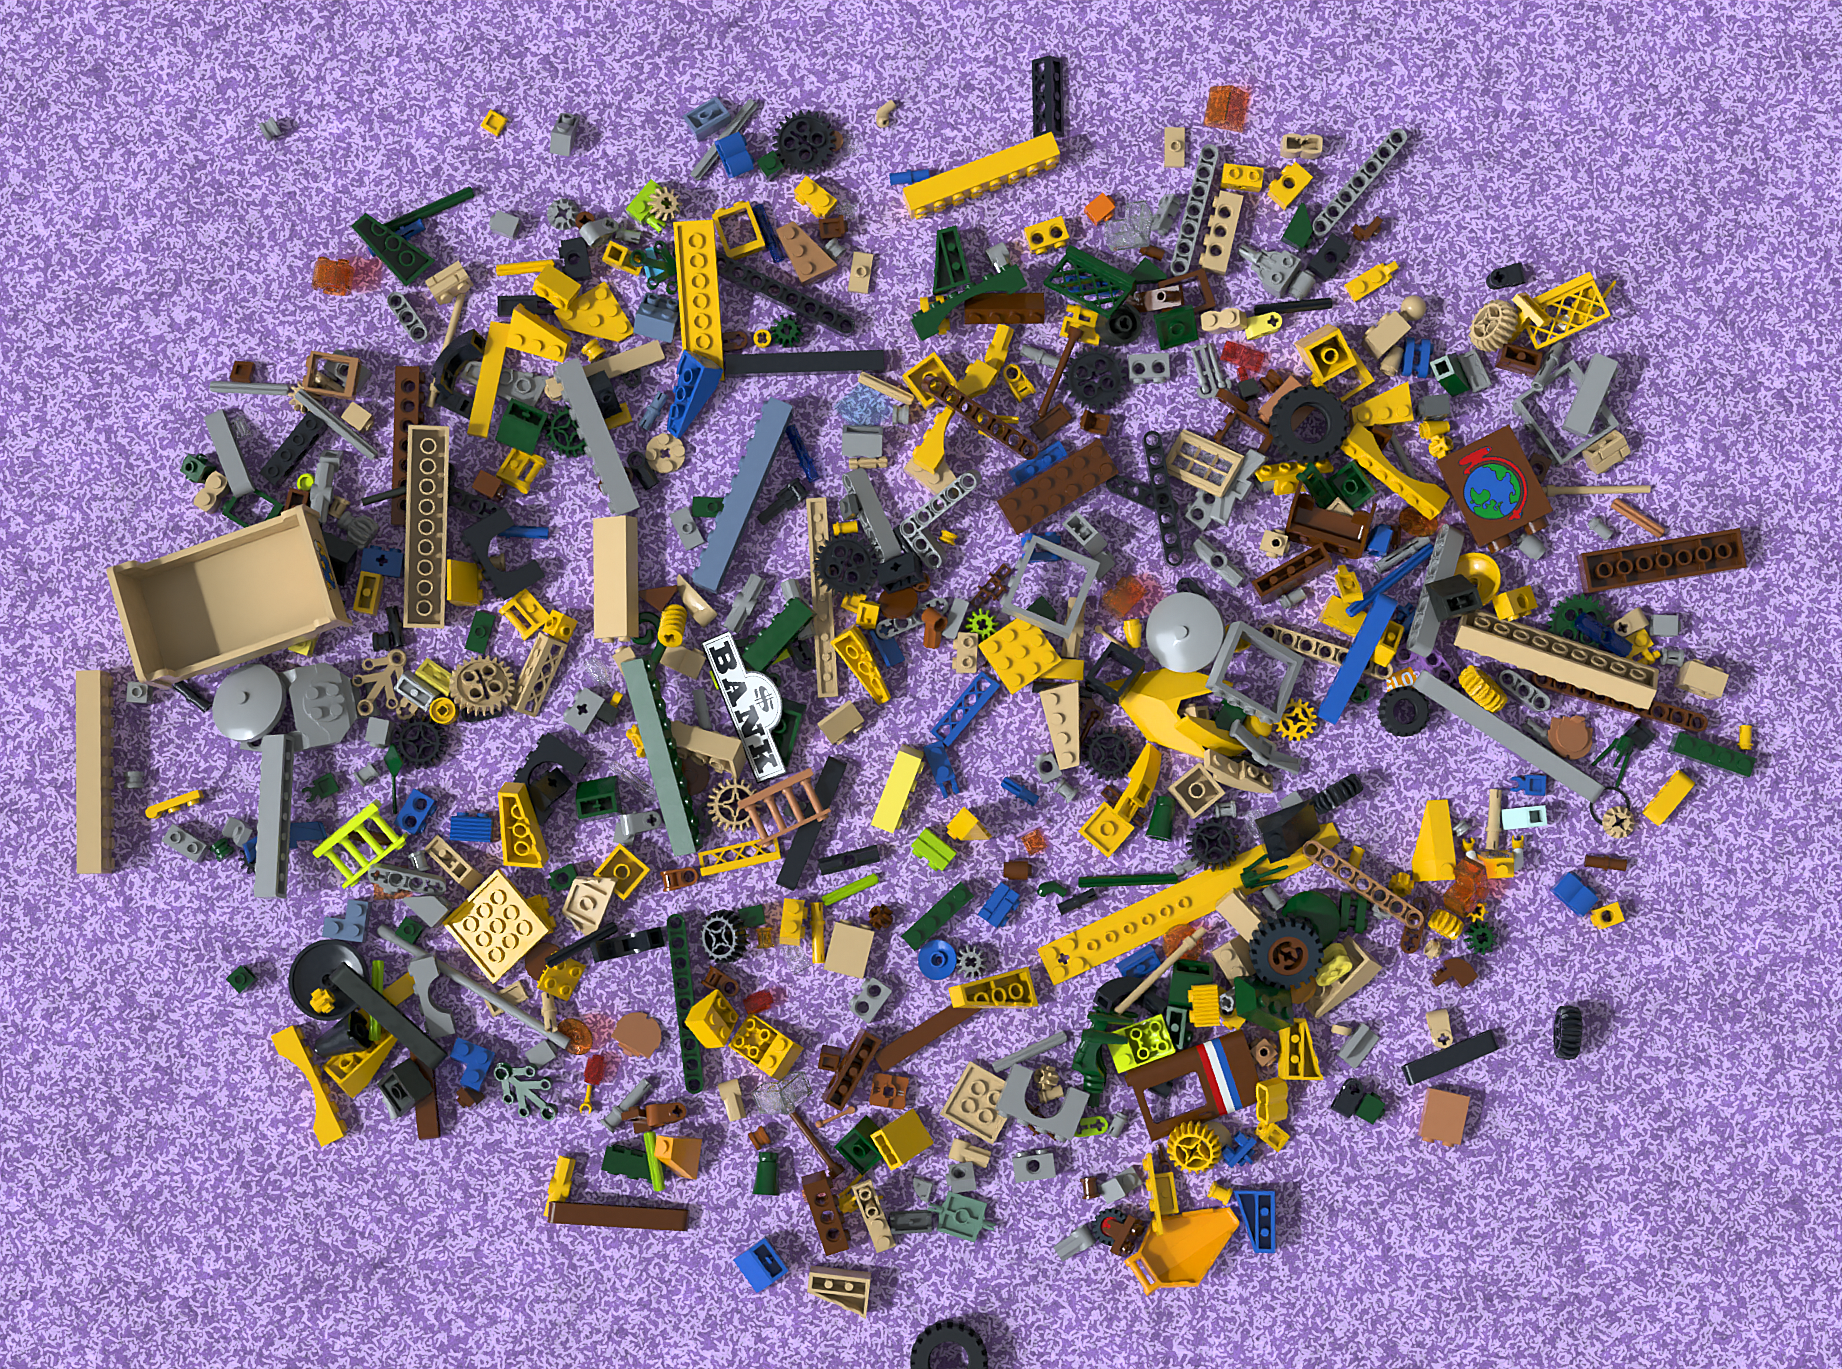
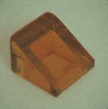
(1033, 842)

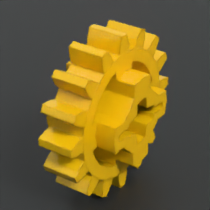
(1307, 722)

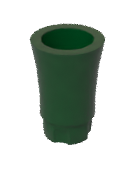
(1162, 819)
(767, 1175)

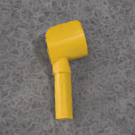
(587, 1100)

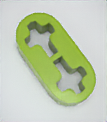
(1091, 1131)

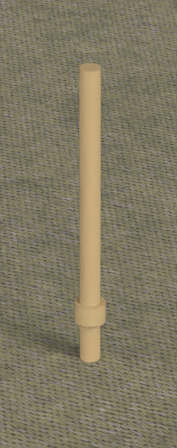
(448, 339)
(1551, 490)
(1188, 943)

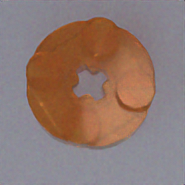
(1176, 934)

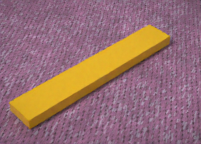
(488, 380)

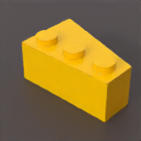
(536, 336)
(1297, 1054)

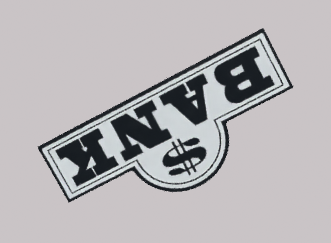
(751, 704)

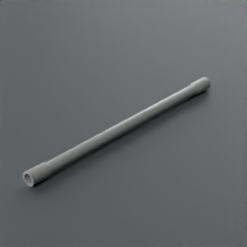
(556, 1037)

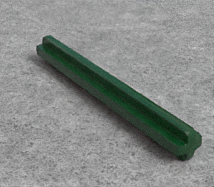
(430, 209)
(1127, 880)

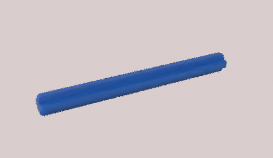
(1390, 580)

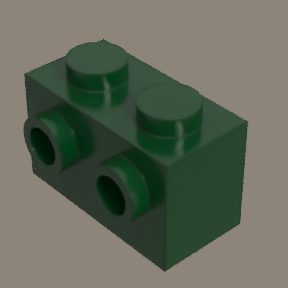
(1179, 1025)

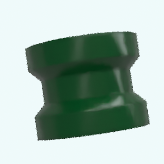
(1362, 692)
(222, 849)

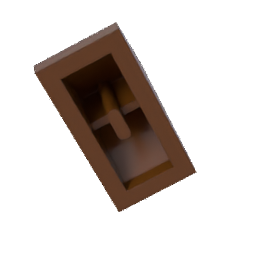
(659, 597)

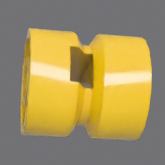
(444, 711)

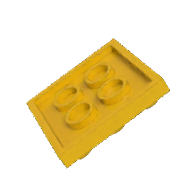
(1019, 654)

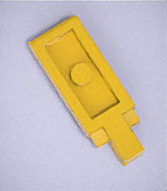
(1370, 280)
(1348, 585)

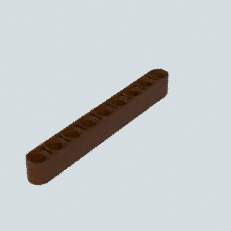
(1667, 710)

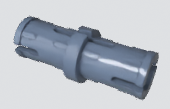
(653, 410)

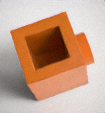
(1100, 209)

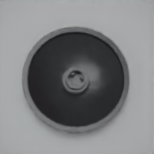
(312, 971)

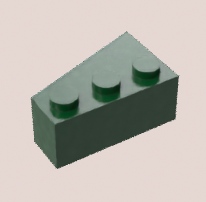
(951, 263)

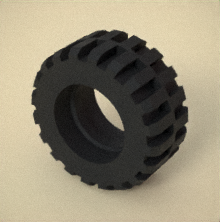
(1331, 410)
(948, 1332)

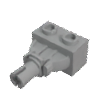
(1273, 268)

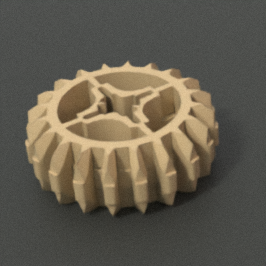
(1493, 325)
(716, 805)

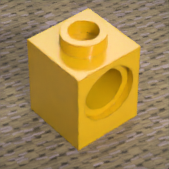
(1615, 915)

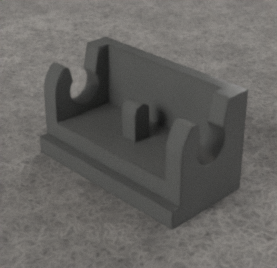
(911, 1222)

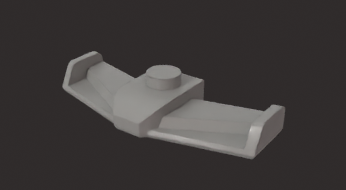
(1239, 487)
(1264, 750)

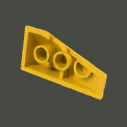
(858, 656)
(967, 827)
(355, 1070)

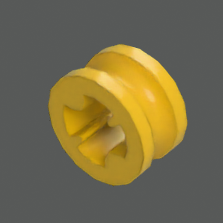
(756, 339)
(948, 537)

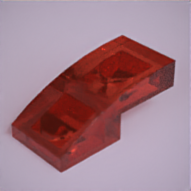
(1241, 356)

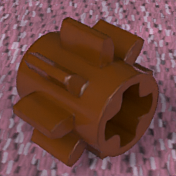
(880, 916)

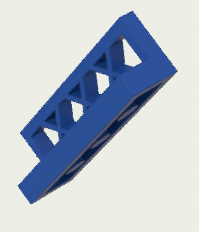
(973, 710)

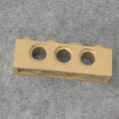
(1231, 203)

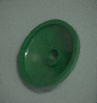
(1321, 912)

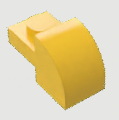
(618, 258)

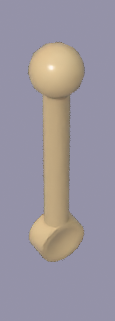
(1098, 629)

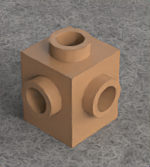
(1258, 1044)

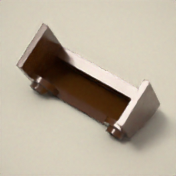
(1335, 531)

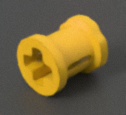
(1219, 1192)

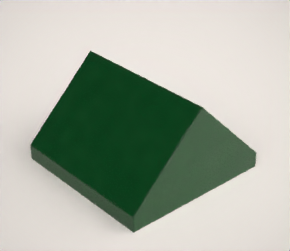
(1351, 485)

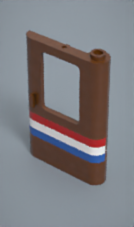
(1224, 1074)

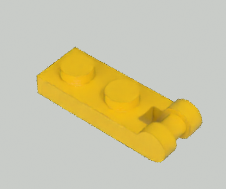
(173, 805)

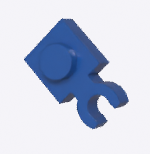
(1532, 784)

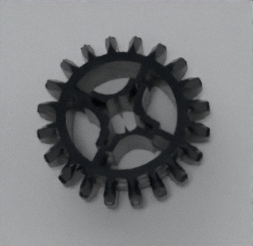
(422, 724)
(1100, 747)
(1337, 794)
(1203, 858)
(730, 935)
(1567, 1032)

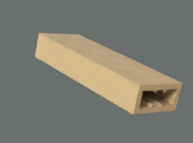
(615, 578)

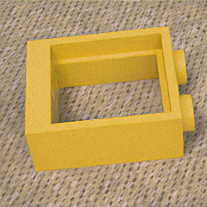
(746, 249)
(1361, 372)

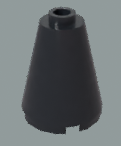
(344, 1037)

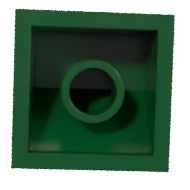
(859, 1147)

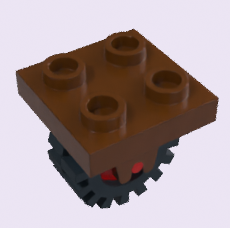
(1118, 1231)

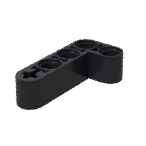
(467, 498)

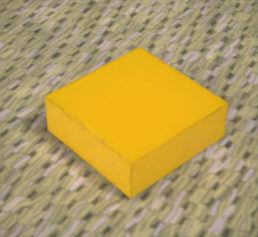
(494, 123)

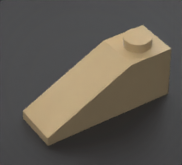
(453, 863)

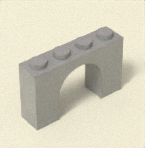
(1012, 1103)

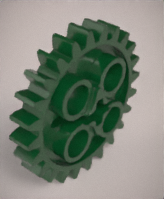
(1560, 623)

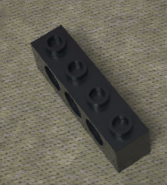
(293, 449)

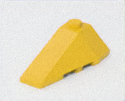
(1434, 847)

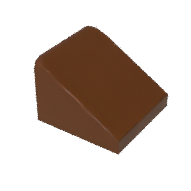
(829, 1058)

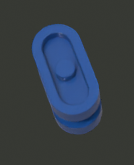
(1425, 349)
(1037, 557)

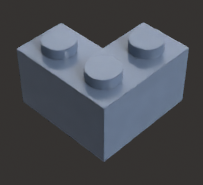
(354, 925)

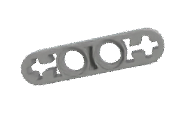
(913, 622)
(406, 883)

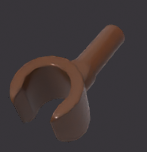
(1162, 1158)

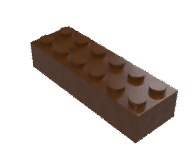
(1056, 486)

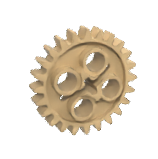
(464, 690)

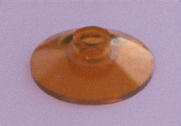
(1416, 524)
(579, 1033)

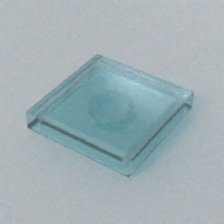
(861, 407)

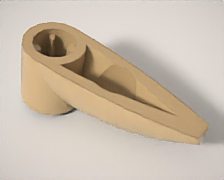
(695, 604)

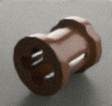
(1089, 1187)

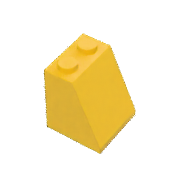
(1325, 352)

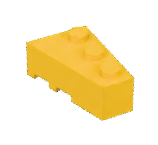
(1386, 409)
(1335, 616)

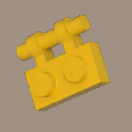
(1089, 336)
(1642, 641)

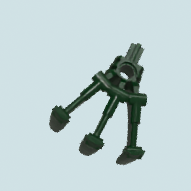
(1089, 1056)

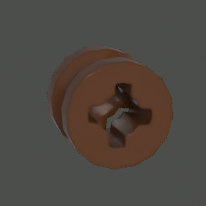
(580, 218)
(1271, 381)
(925, 584)

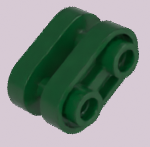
(1359, 922)

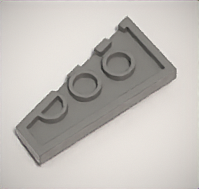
(512, 384)

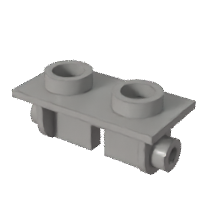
(1167, 206)

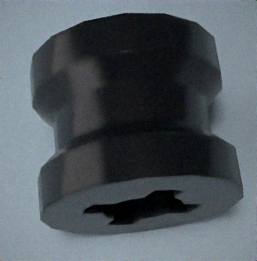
(381, 641)

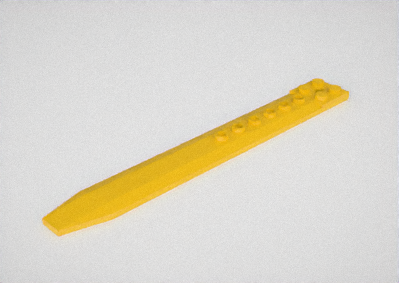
(1165, 909)

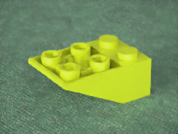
(1146, 1043)

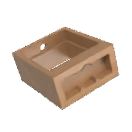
(352, 377)

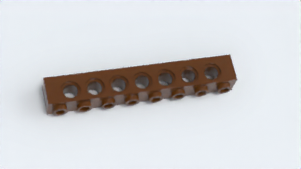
(403, 376)

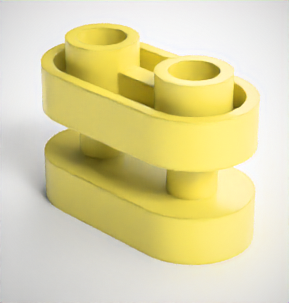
(1334, 964)

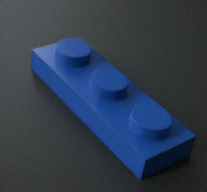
(1044, 458)

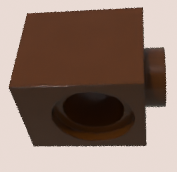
(1541, 462)

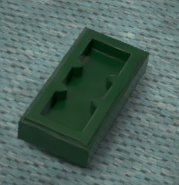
(706, 507)
(480, 632)

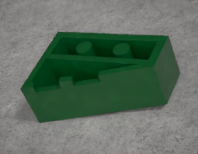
(628, 1161)

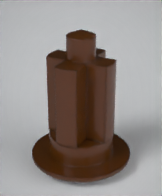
(1396, 538)

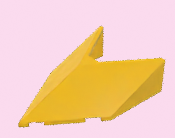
(1155, 703)

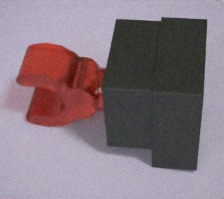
(1247, 387)

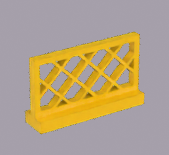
(1559, 294)

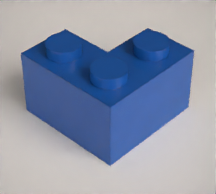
(478, 1063)

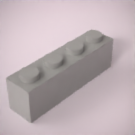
(1589, 395)

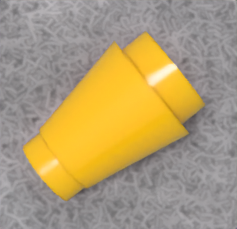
(1431, 428)
(1132, 630)

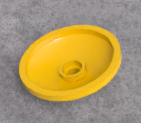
(1481, 571)

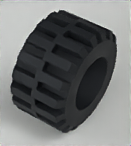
(1420, 706)

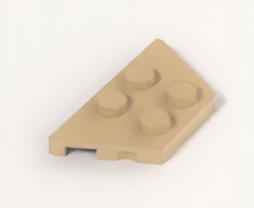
(588, 902)

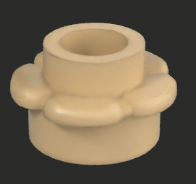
(1433, 949)

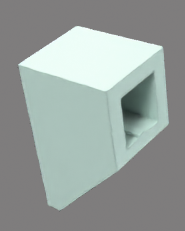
(1523, 817)

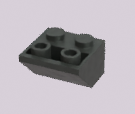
(1453, 597)

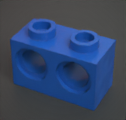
(411, 809)

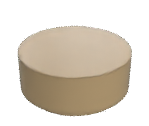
(1341, 1030)

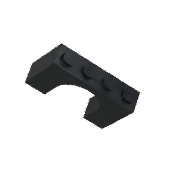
(478, 539)
(549, 750)

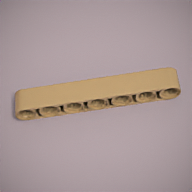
(1316, 645)

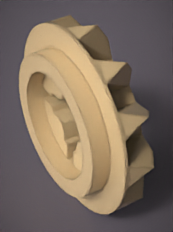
(1609, 819)

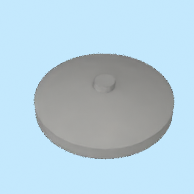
(1185, 632)
(249, 703)

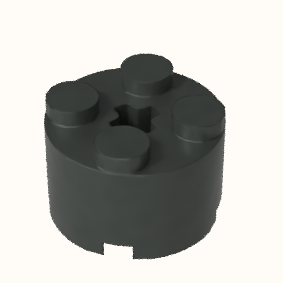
(1121, 328)

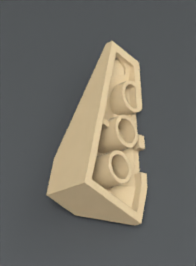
(1362, 971)

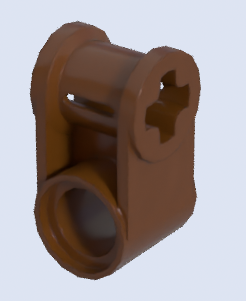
(720, 981)

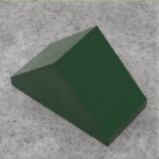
(1148, 273)

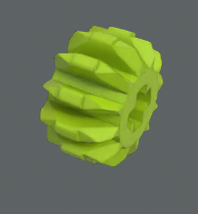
(975, 628)

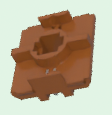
(881, 1081)

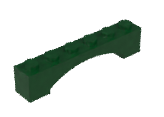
(926, 323)

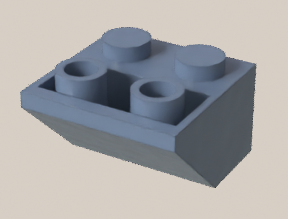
(657, 317)

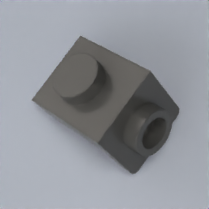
(849, 507)

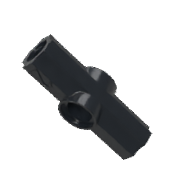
(862, 856)

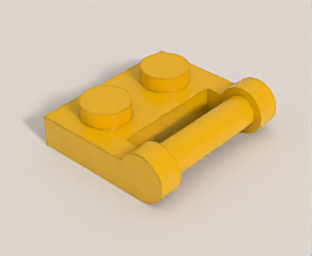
(515, 465)
(530, 609)

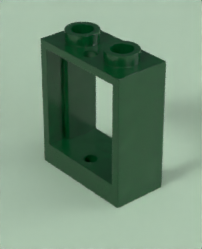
(230, 505)

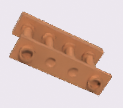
(786, 788)

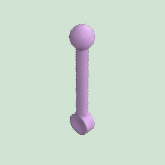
(1013, 837)

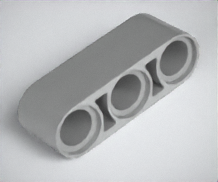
(403, 310)
(1532, 691)

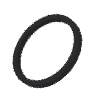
(1627, 802)

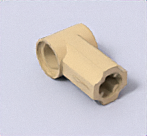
(731, 1095)
(965, 1152)

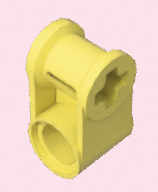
(1258, 325)

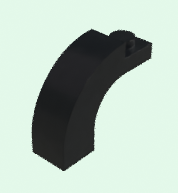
(454, 357)
(627, 944)
(1118, 989)

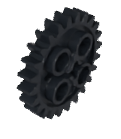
(816, 128)
(1087, 362)
(861, 572)

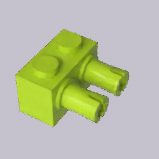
(639, 207)

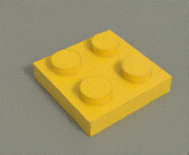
(1105, 830)

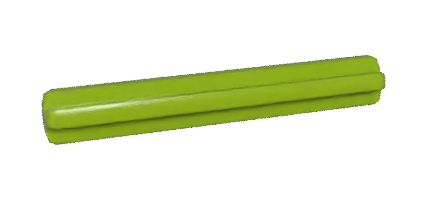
(377, 983)

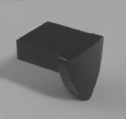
(1639, 734)

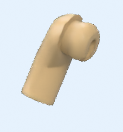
(882, 114)

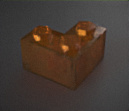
(1123, 598)
(1468, 889)

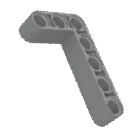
(935, 511)

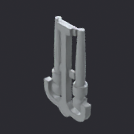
(1202, 380)

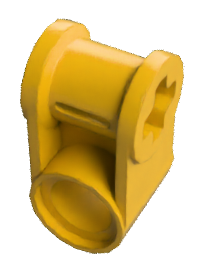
(1018, 384)

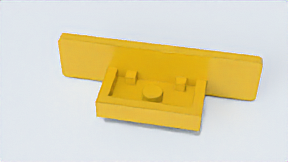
(1285, 474)
(1162, 1192)

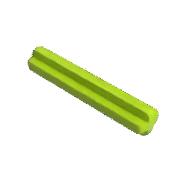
(850, 889)
(654, 1163)

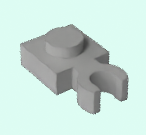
(618, 835)

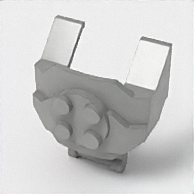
(322, 705)

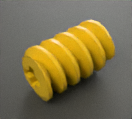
(672, 625)

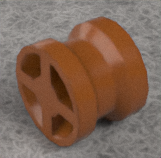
(759, 1138)

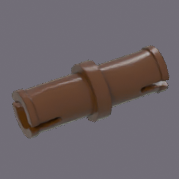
(1605, 862)

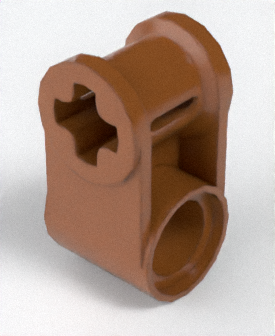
(677, 878)
(662, 1114)

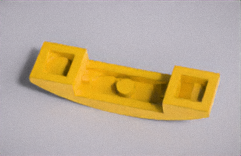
(395, 993)

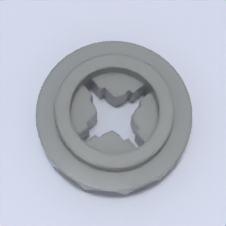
(560, 222)

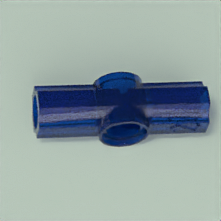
(1594, 629)

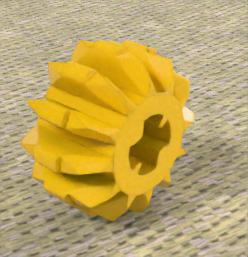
(1446, 924)

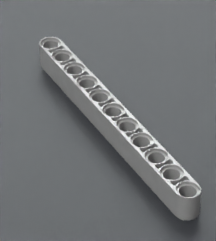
(1508, 736)

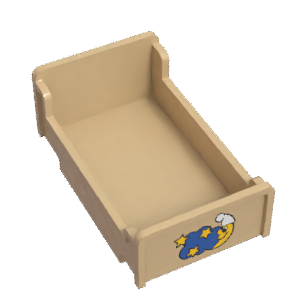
(228, 599)

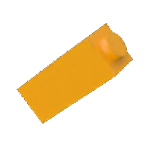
(679, 1154)

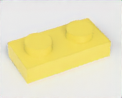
(434, 676)

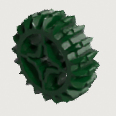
(569, 448)

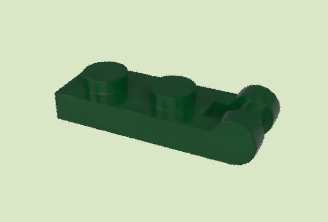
(1316, 486)

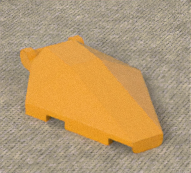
(1184, 1250)

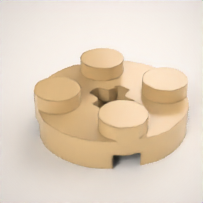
(664, 442)

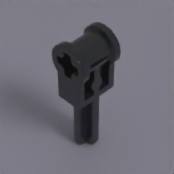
(787, 499)

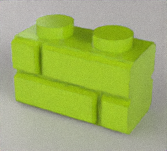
(933, 849)

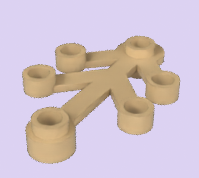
(383, 680)

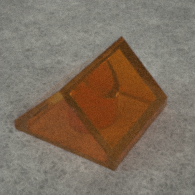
(1226, 108)

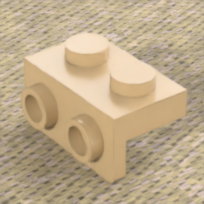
(966, 653)

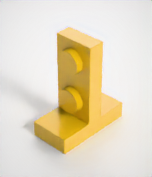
(1530, 312)

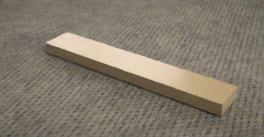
(617, 364)

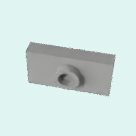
(1474, 371)
(686, 528)

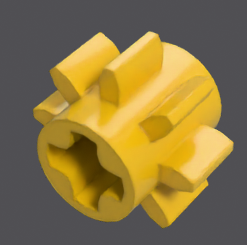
(1440, 446)
(1401, 884)
(1481, 910)
(322, 1000)

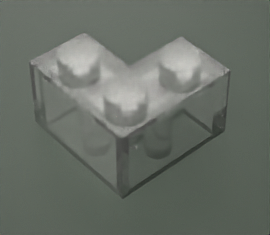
(1133, 230)
(784, 1095)

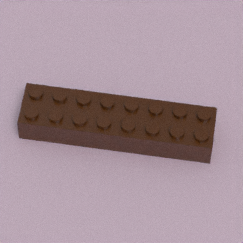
(1661, 561)

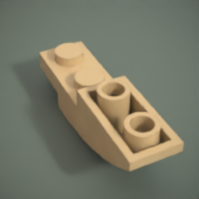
(1237, 775)
(873, 1216)

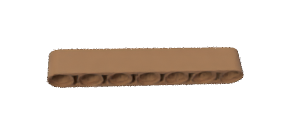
(1368, 893)

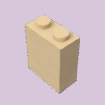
(849, 949)

